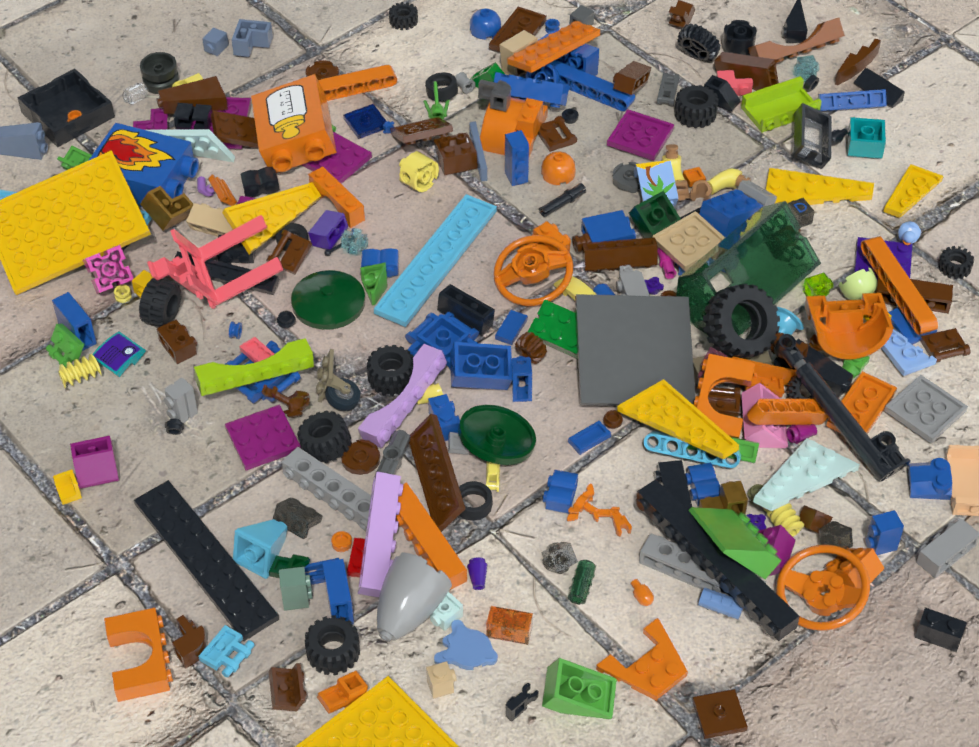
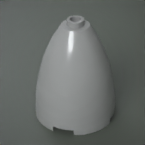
(409, 596)

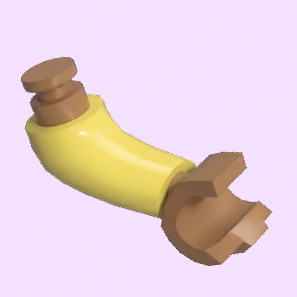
(726, 179)
(681, 183)

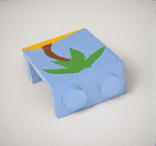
(655, 178)

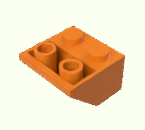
(848, 571)

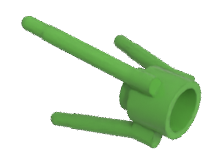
(437, 109)

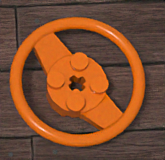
(542, 261)
(812, 586)

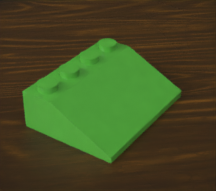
(738, 539)

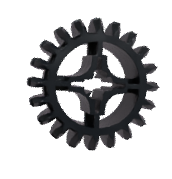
(698, 42)

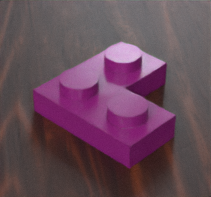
(157, 121)

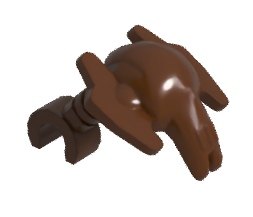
(294, 403)

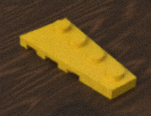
(911, 189)

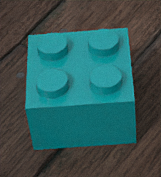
(866, 137)

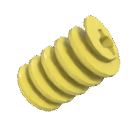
(79, 370)
(787, 518)

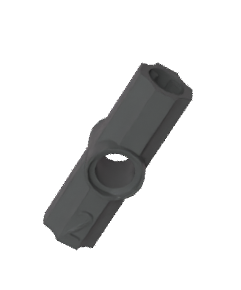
(394, 452)

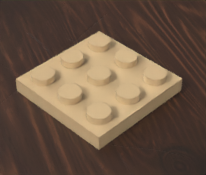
(688, 240)

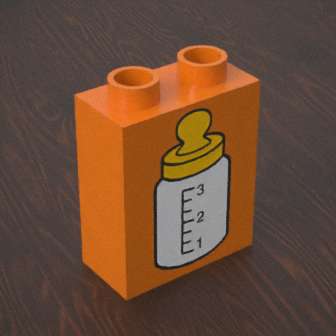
(293, 124)

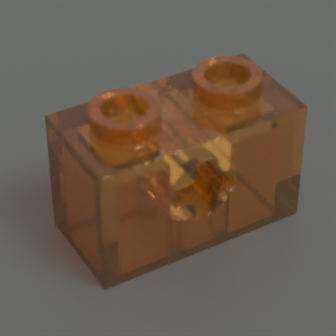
(509, 625)

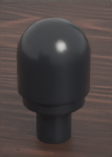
(838, 136)

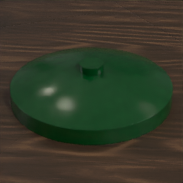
(328, 299)
(497, 434)

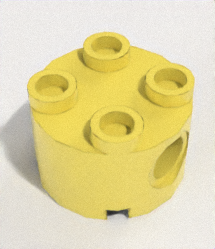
(418, 171)

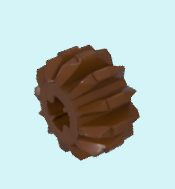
(531, 346)

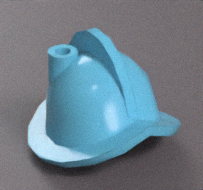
(788, 321)

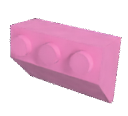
(766, 435)

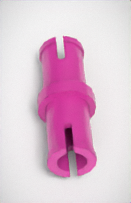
(667, 264)

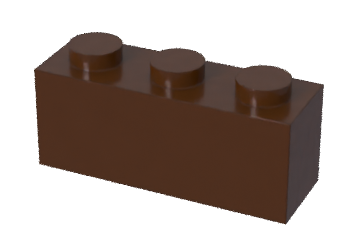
(631, 77)

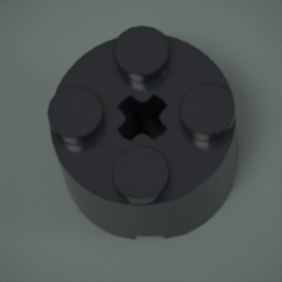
(739, 37)

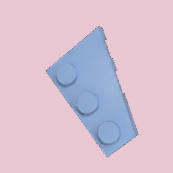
(905, 355)

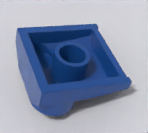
(930, 479)

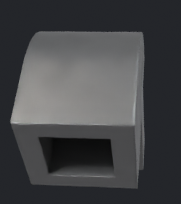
(497, 93)

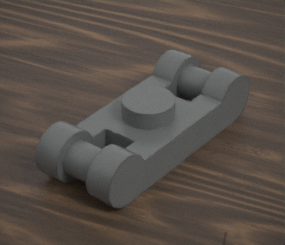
(668, 88)

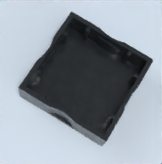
(55, 100)

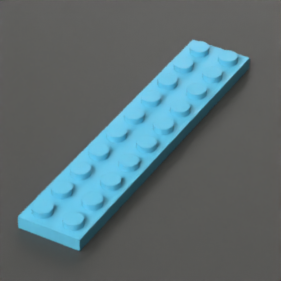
(435, 260)

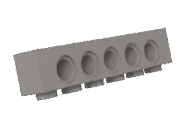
(328, 486)
(671, 563)

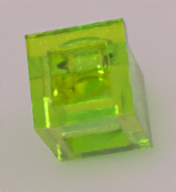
(817, 285)

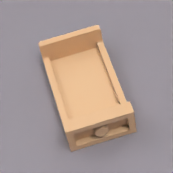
(965, 479)

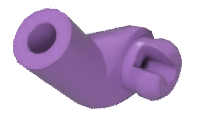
(202, 188)

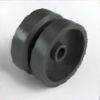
(159, 71)

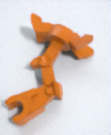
(582, 504)

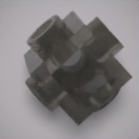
(836, 535)
(559, 557)

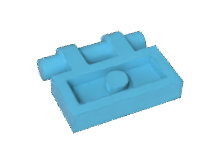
(221, 647)

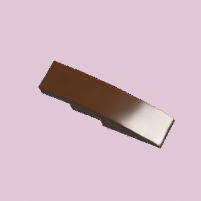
(857, 62)

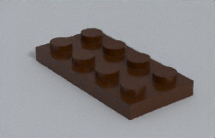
(519, 20)

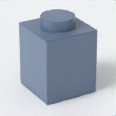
(215, 41)

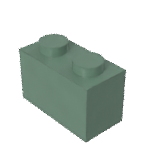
(295, 588)

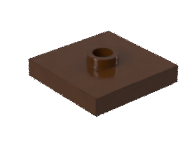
(719, 714)

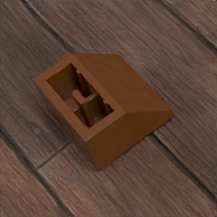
(456, 153)

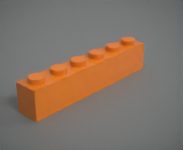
(427, 538)

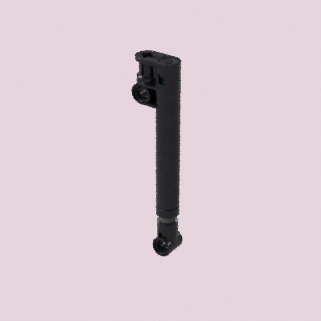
(879, 458)

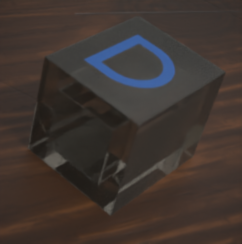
(802, 211)

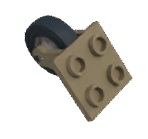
(338, 392)

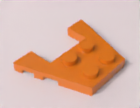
(653, 672)

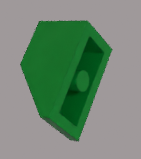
(486, 73)

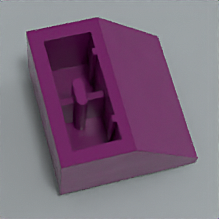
(94, 462)
(782, 542)

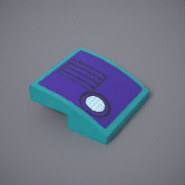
(118, 353)

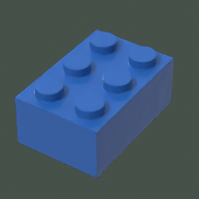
(728, 210)
(481, 366)

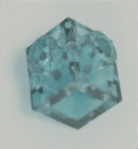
(806, 67)
(348, 240)

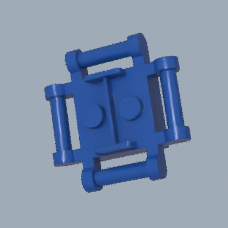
(441, 334)
(254, 390)

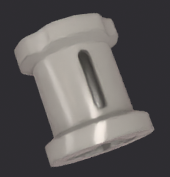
(466, 84)

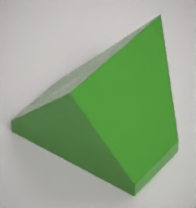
(374, 281)

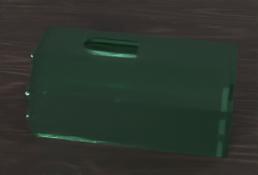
(759, 252)

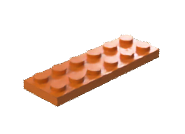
(553, 46)

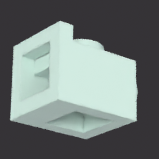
(447, 611)

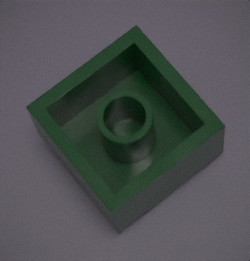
(654, 215)

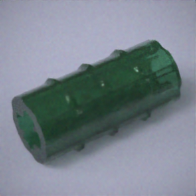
(581, 582)

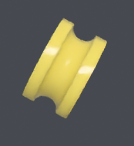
(122, 289)

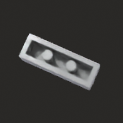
(947, 548)

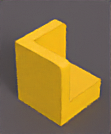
(67, 487)

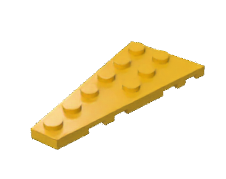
(277, 210)
(673, 414)

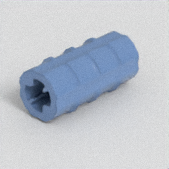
(720, 603)

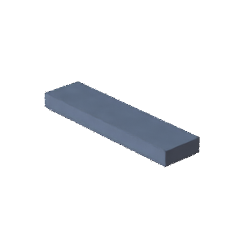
(481, 162)

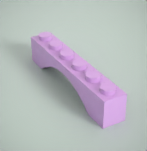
(382, 423)

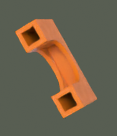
(718, 371)
(152, 675)

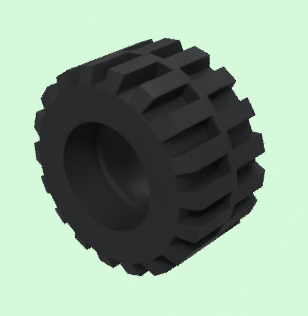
(696, 106)
(159, 302)
(385, 359)
(324, 436)
(332, 659)

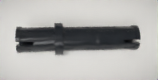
(567, 197)

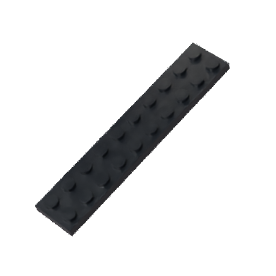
(206, 560)

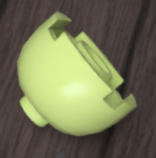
(858, 284)

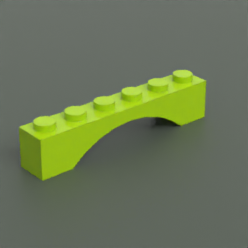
(220, 377)

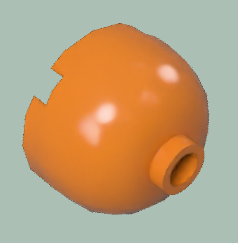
(558, 168)

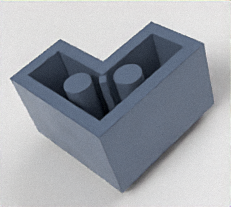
(250, 34)

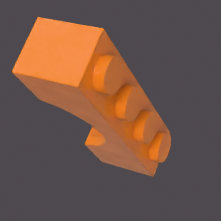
(339, 195)

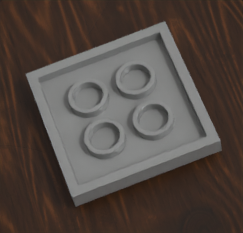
(926, 408)

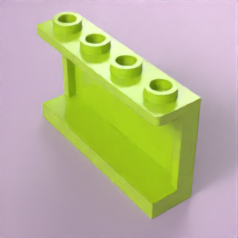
(777, 103)

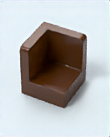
(813, 518)

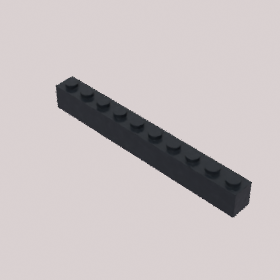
(733, 577)

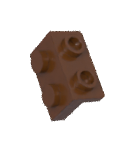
(287, 688)

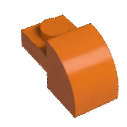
(343, 693)

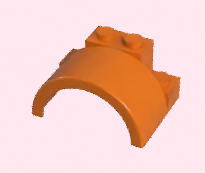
(521, 115)
(842, 326)

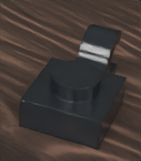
(518, 704)

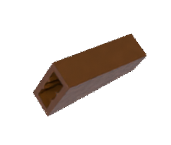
(760, 69)
(202, 92)

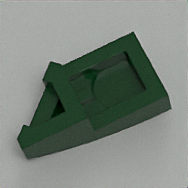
(286, 563)

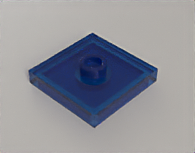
(365, 121)

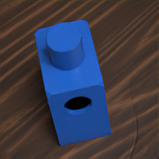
(521, 372)

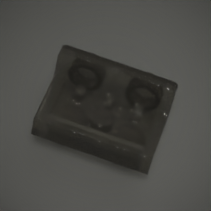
(296, 516)

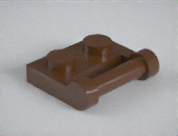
(551, 136)
(295, 252)
(945, 341)
(725, 400)

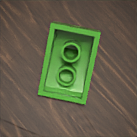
(578, 690)

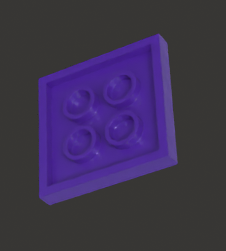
(902, 253)

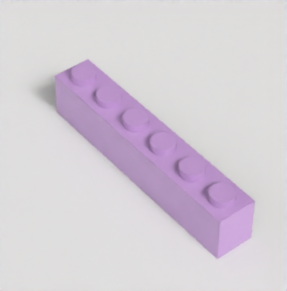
(379, 533)

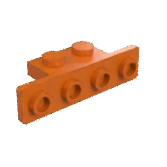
(770, 376)

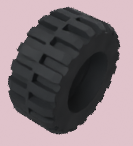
(762, 315)

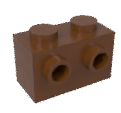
(177, 341)

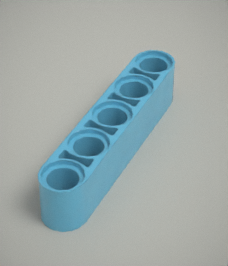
(682, 451)

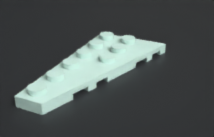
(203, 143)
(804, 471)

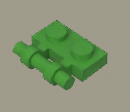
(66, 342)

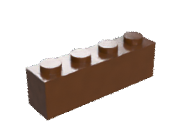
(618, 253)
(936, 295)

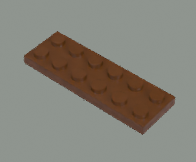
(436, 472)

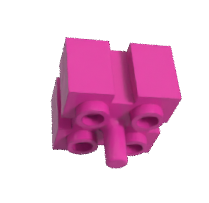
(108, 269)

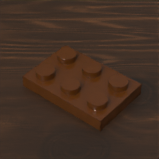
(234, 129)

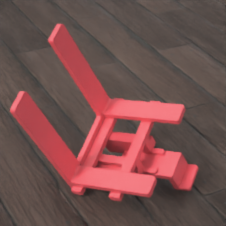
(185, 273)

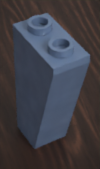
(23, 141)

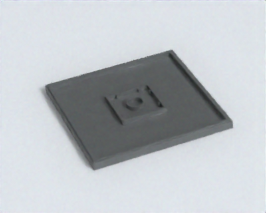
(631, 345)

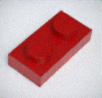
(356, 556)

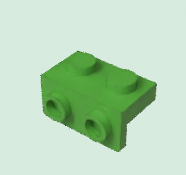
(73, 158)

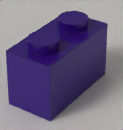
(328, 229)

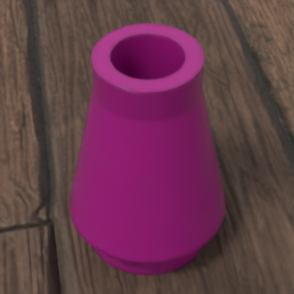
(799, 433)

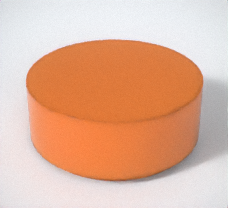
(341, 541)

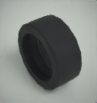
(442, 79)
(481, 489)

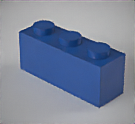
(516, 158)

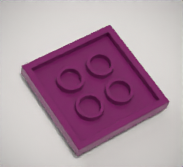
(640, 134)
(344, 162)
(262, 437)

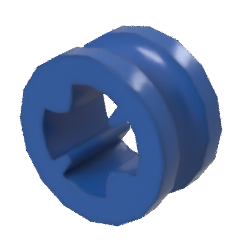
(552, 25)
(235, 330)

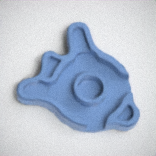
(466, 648)

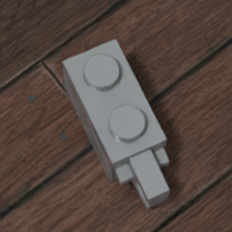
(631, 282)

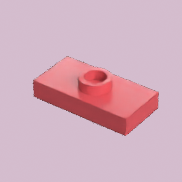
(255, 350)

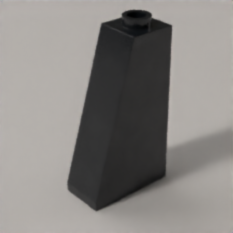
(834, 375)

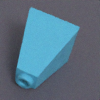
(258, 545)

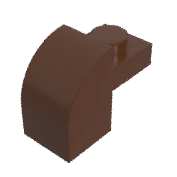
(681, 14)
(191, 643)

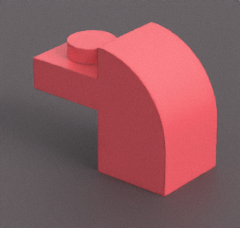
(740, 86)

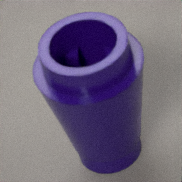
(477, 570)

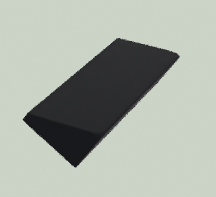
(870, 80)

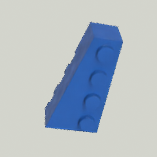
(582, 58)
(544, 91)

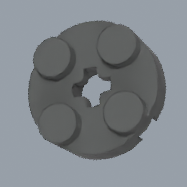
(621, 180)

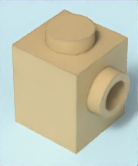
(440, 679)

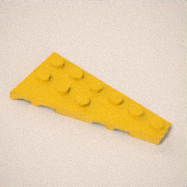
(815, 188)

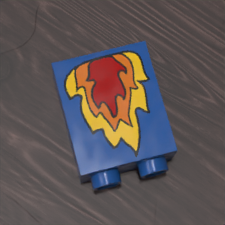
(150, 160)

